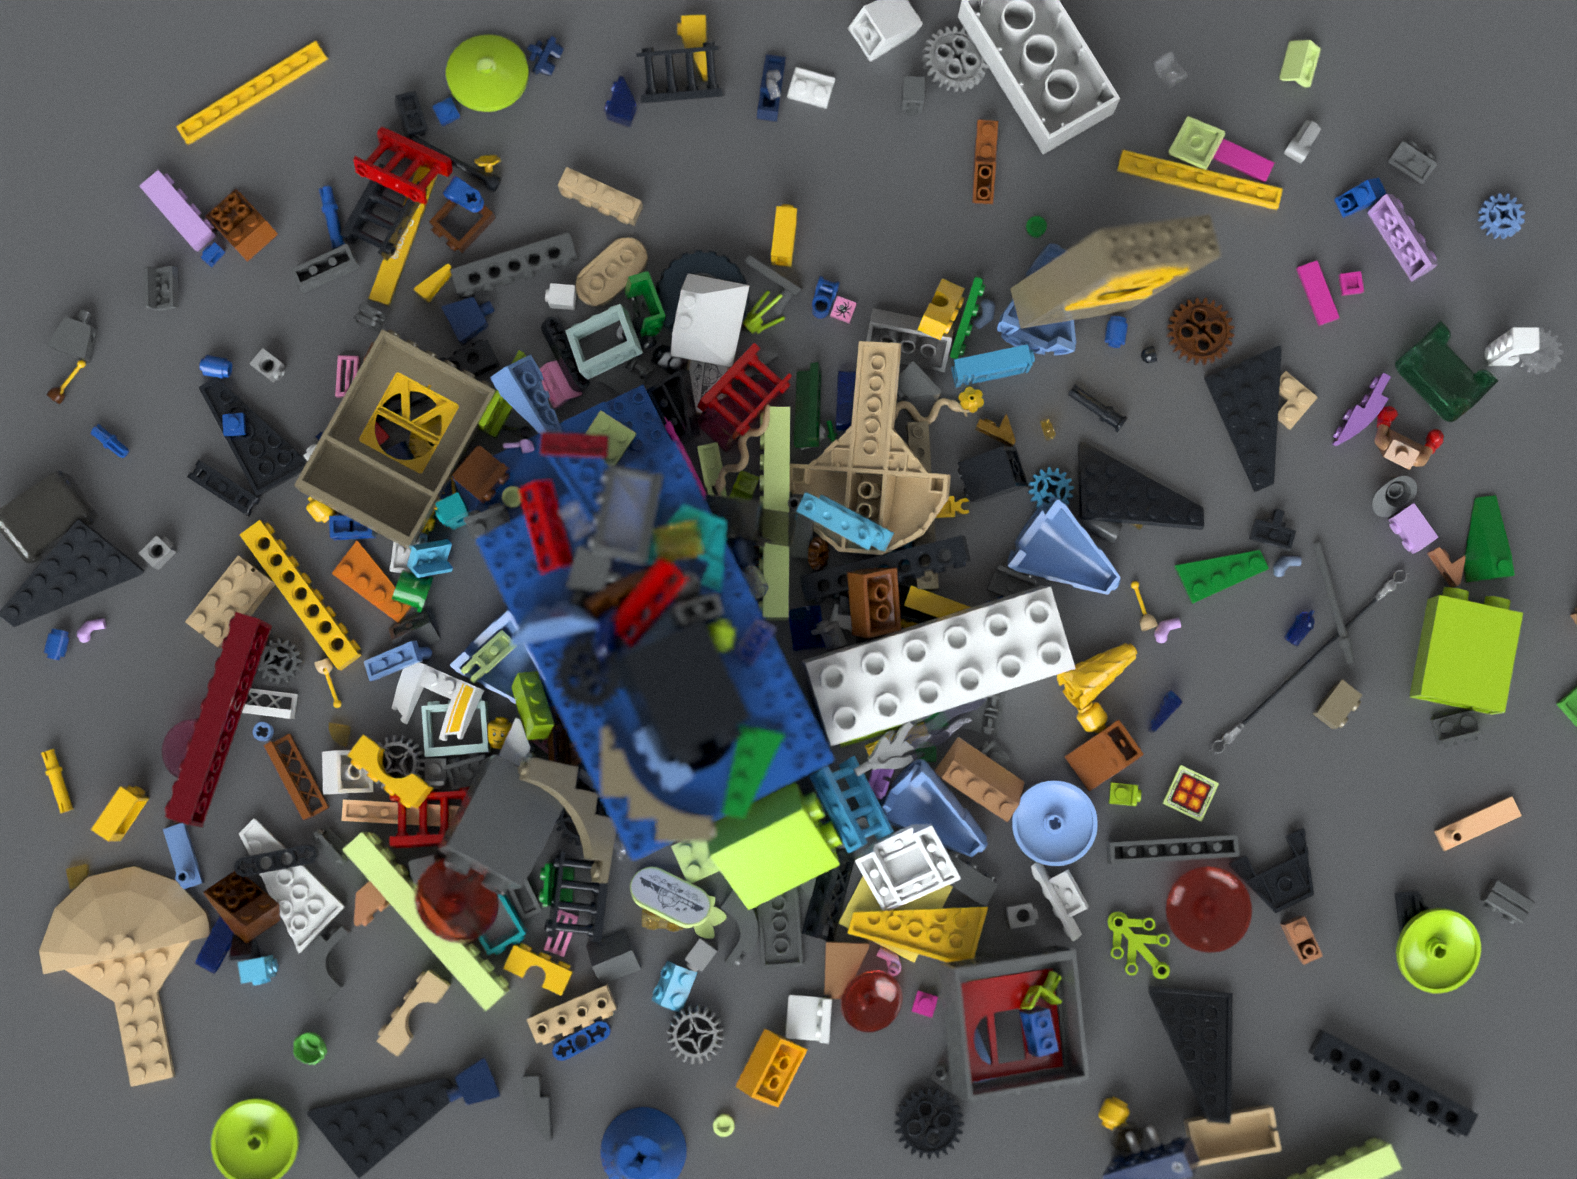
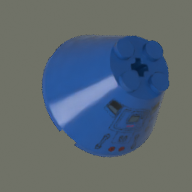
(652, 1134)

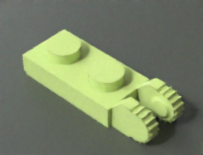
(710, 465)
(489, 655)

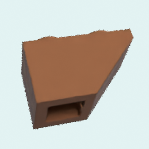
(367, 902)
(1301, 939)

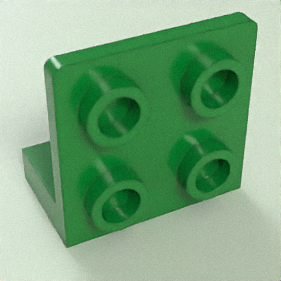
(547, 875)

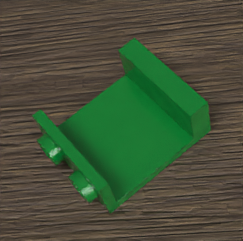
(642, 285)

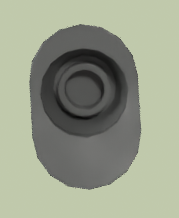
(1394, 495)

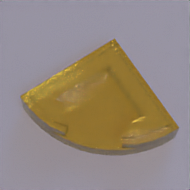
(1047, 429)
(339, 733)
(77, 875)

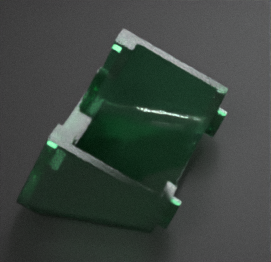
(1442, 376)

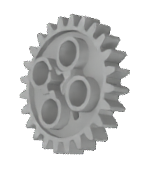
(954, 59)

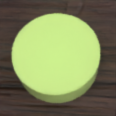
(511, 497)
(723, 1125)

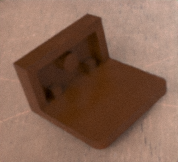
(482, 474)

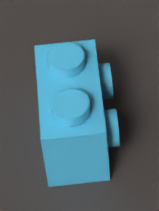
(258, 970)

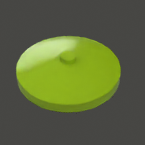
(487, 73)
(1438, 950)
(255, 1140)

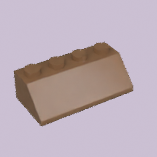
(981, 779)

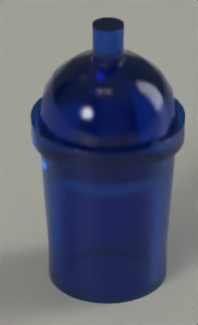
(1300, 628)
(604, 638)

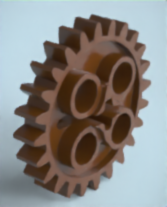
(1211, 317)

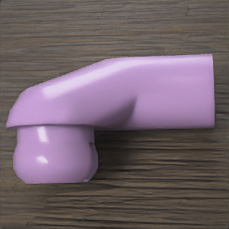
(1164, 627)
(84, 631)
(892, 960)

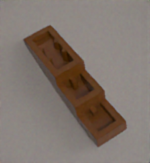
(615, 594)

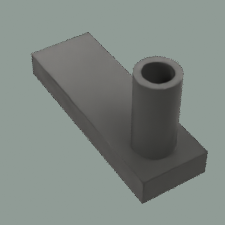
(788, 290)
(803, 530)

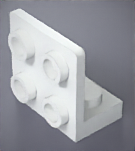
(808, 1018)

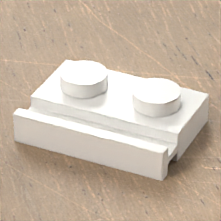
(811, 87)

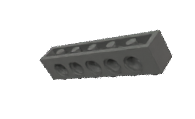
(542, 249)
(1172, 849)

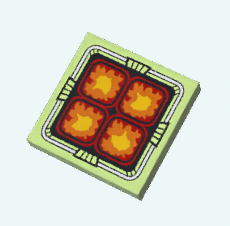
(1190, 793)

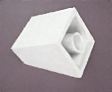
(884, 26)

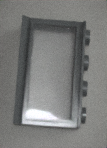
(625, 514)

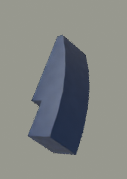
(767, 107)

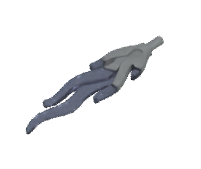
(889, 753)

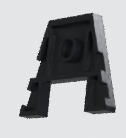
(1284, 883)

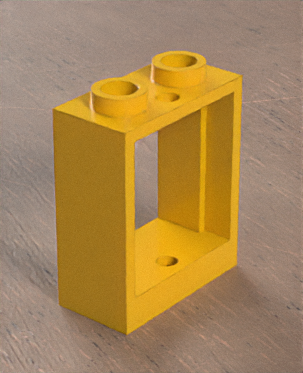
(784, 235)
(120, 813)

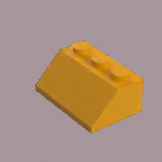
(771, 1068)

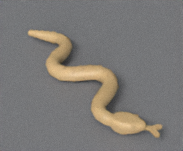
(952, 404)
(721, 482)

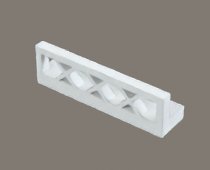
(268, 711)

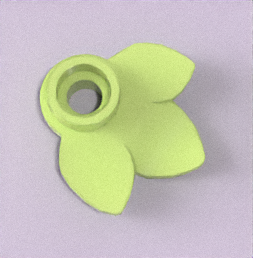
(715, 917)

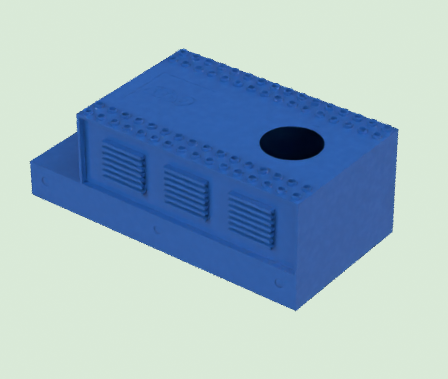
(764, 688)

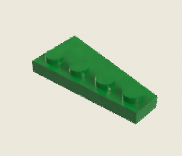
(970, 310)
(1216, 574)
(750, 764)

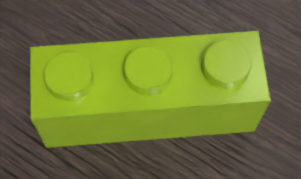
(532, 705)

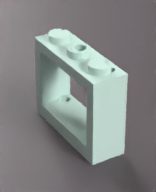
(611, 357)
(430, 751)

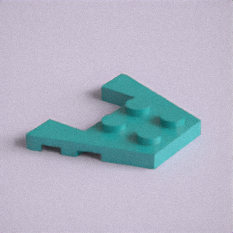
(713, 541)

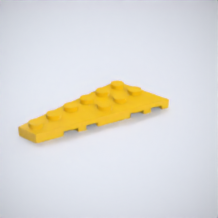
(935, 933)

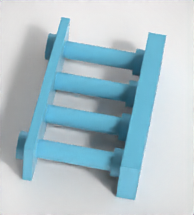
(845, 521)

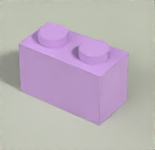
(1412, 528)

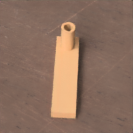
(1477, 823)

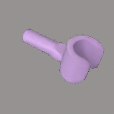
(526, 445)

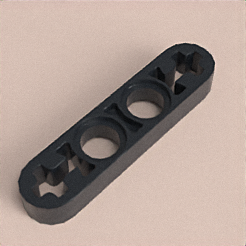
(563, 354)
(277, 863)

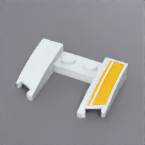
(463, 697)

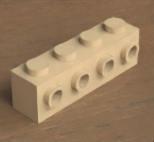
(600, 196)
(572, 1014)

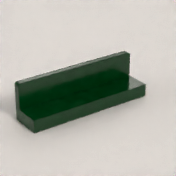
(808, 407)

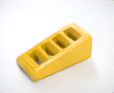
(430, 287)

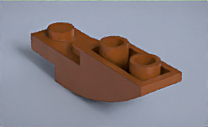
(985, 162)

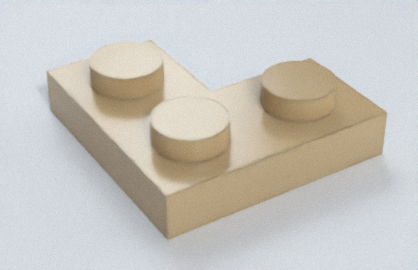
(1297, 399)

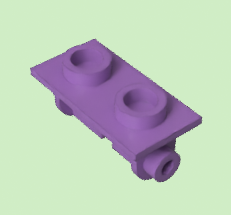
(878, 783)

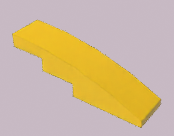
(931, 603)

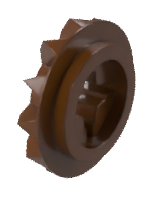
(818, 553)

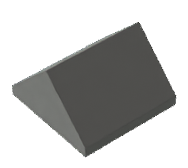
(613, 957)

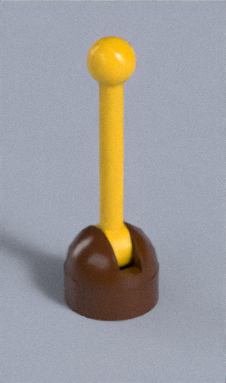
(57, 393)

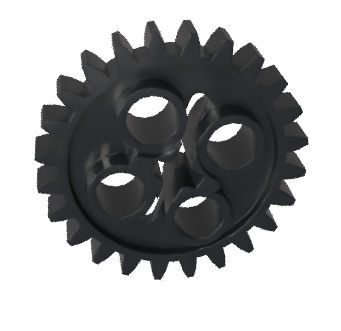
(582, 692)
(911, 1113)

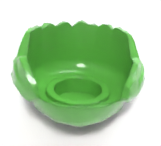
(309, 1048)

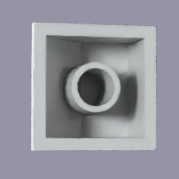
(516, 745)
(342, 776)

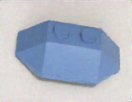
(553, 623)

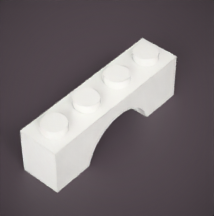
(1506, 348)

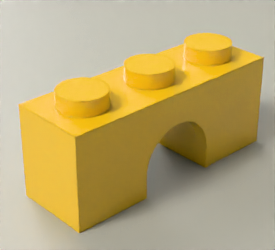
(942, 309)
(556, 974)

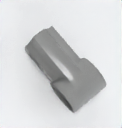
(1300, 145)

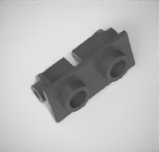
(330, 845)

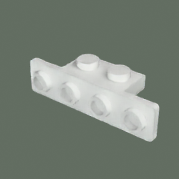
(1064, 897)

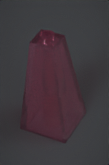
(719, 428)

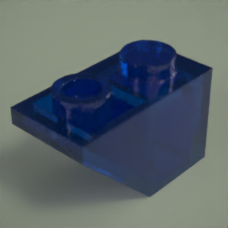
(622, 105)

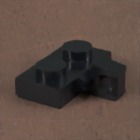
(1273, 532)

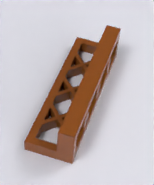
(289, 780)

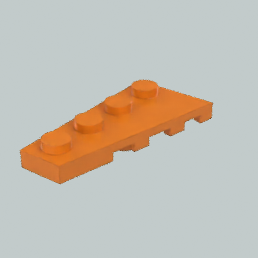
(367, 579)

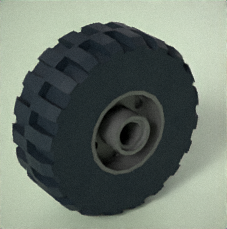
(699, 264)

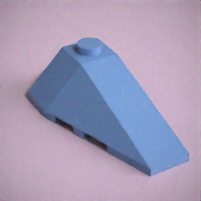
(523, 390)

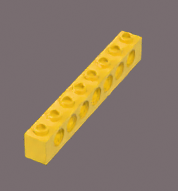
(253, 538)

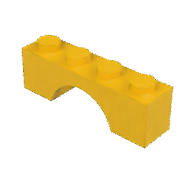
(370, 756)

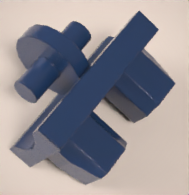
(550, 48)

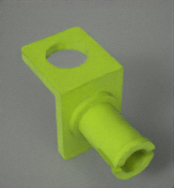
(1045, 992)

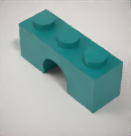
(452, 511)

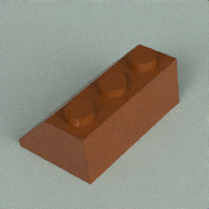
(874, 601)

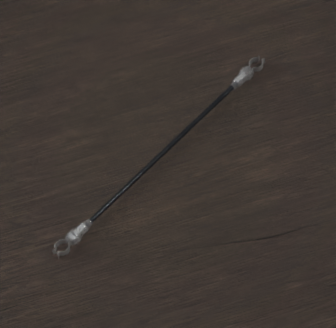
(1388, 587)

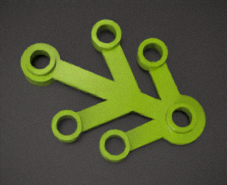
(1136, 941)

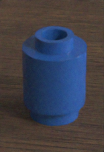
(1116, 331)
(216, 366)
(56, 644)

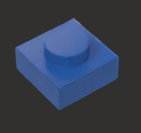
(446, 111)
(212, 254)
(234, 424)

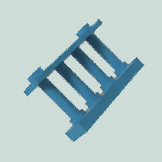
(839, 811)

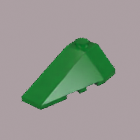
(1487, 544)

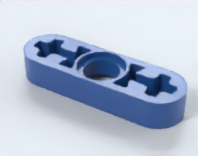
(564, 1042)

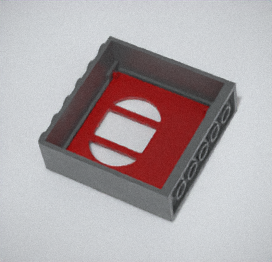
(969, 1001)

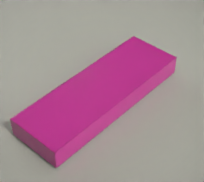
(1243, 160)
(1317, 293)

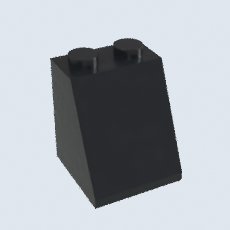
(992, 474)

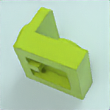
(1124, 794)

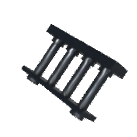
(692, 90)
(363, 212)
(595, 908)

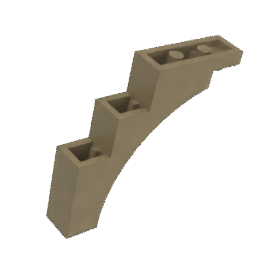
(620, 782)
(595, 831)

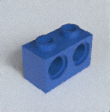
(346, 529)
(1038, 1031)

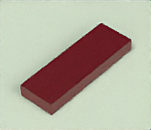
(574, 445)

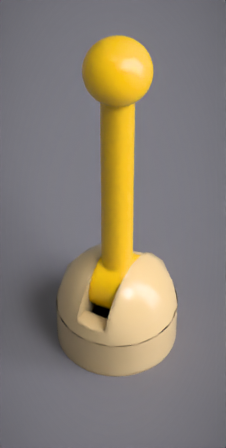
(1147, 620)
(324, 667)

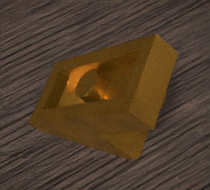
(1002, 434)

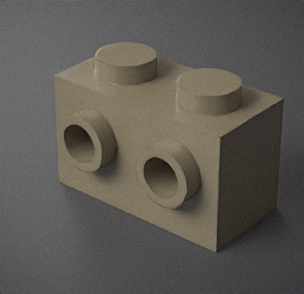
(1338, 704)

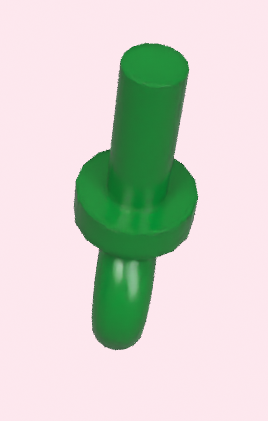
(831, 431)

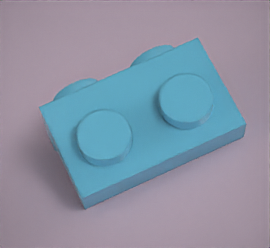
(430, 558)
(673, 986)

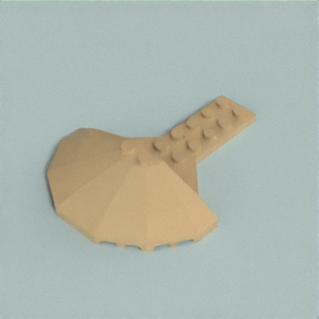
(871, 464)
(124, 939)

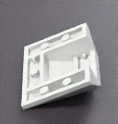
(709, 320)
(906, 866)

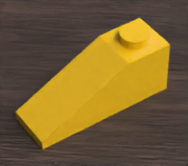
(693, 35)

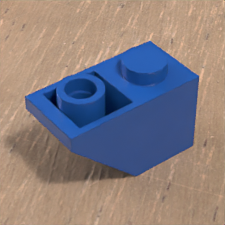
(1360, 197)

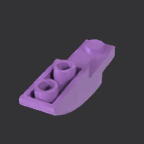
(1360, 417)

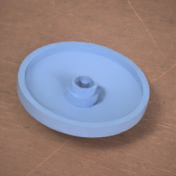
(1054, 823)

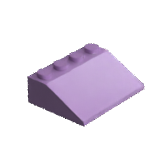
(1402, 237)

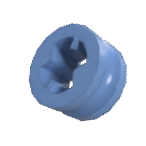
(264, 725)

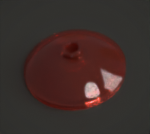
(878, 1008)

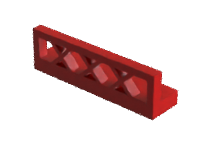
(549, 524)
(645, 598)

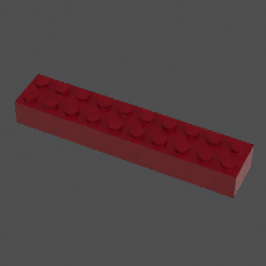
(218, 720)

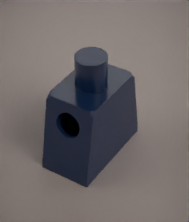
(467, 318)
(474, 1084)

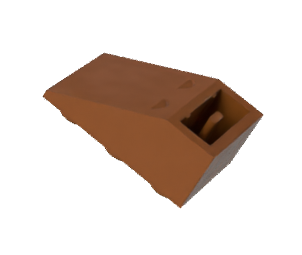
(241, 225)
(1104, 755)

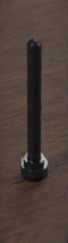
(491, 181)

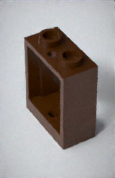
(487, 218)

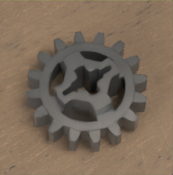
(283, 670)

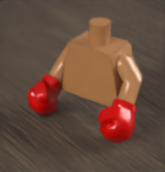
(1400, 448)

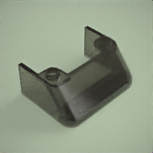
(753, 523)

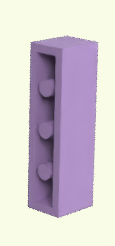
(177, 210)

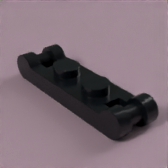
(223, 488)

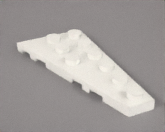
(302, 898)

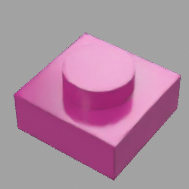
(1351, 283)
(924, 1003)

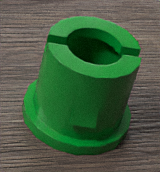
(412, 590)

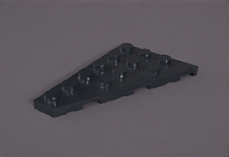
(1249, 409)
(1123, 495)
(73, 570)
(1202, 1038)
(375, 1125)

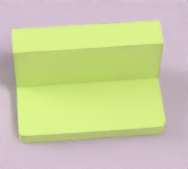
(1300, 62)

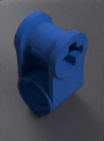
(461, 193)
(826, 294)

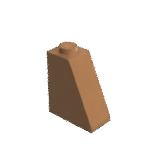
(842, 965)

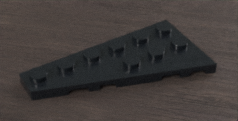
(261, 452)

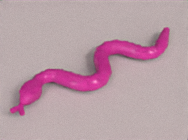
(670, 430)

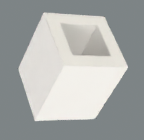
(561, 296)

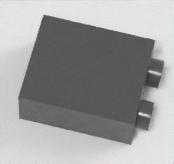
(500, 826)

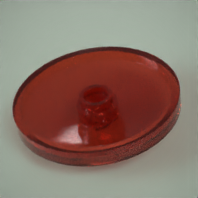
(454, 903)
(1208, 909)

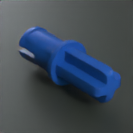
(109, 441)

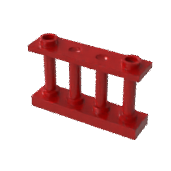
(404, 149)
(737, 372)
(423, 837)

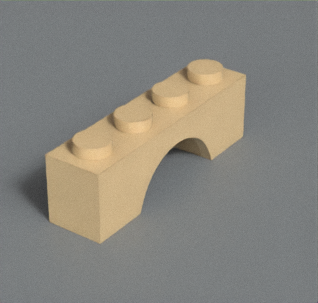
(397, 1034)

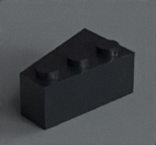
(675, 401)

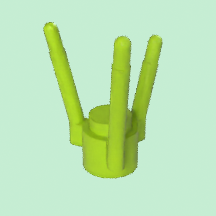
(753, 321)

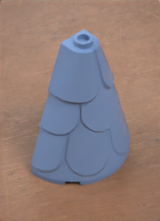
(1050, 337)
(1062, 551)
(503, 674)
(923, 798)

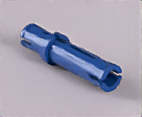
(330, 210)

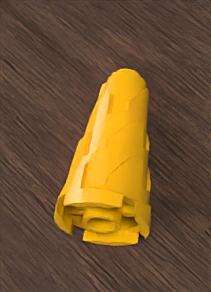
(1095, 674)

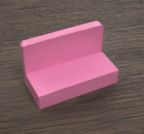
(557, 385)

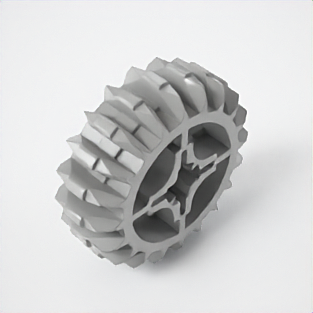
(411, 750)
(677, 1038)

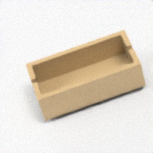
(234, 592)
(1243, 1138)

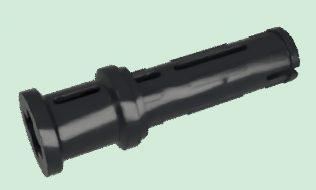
(1105, 413)

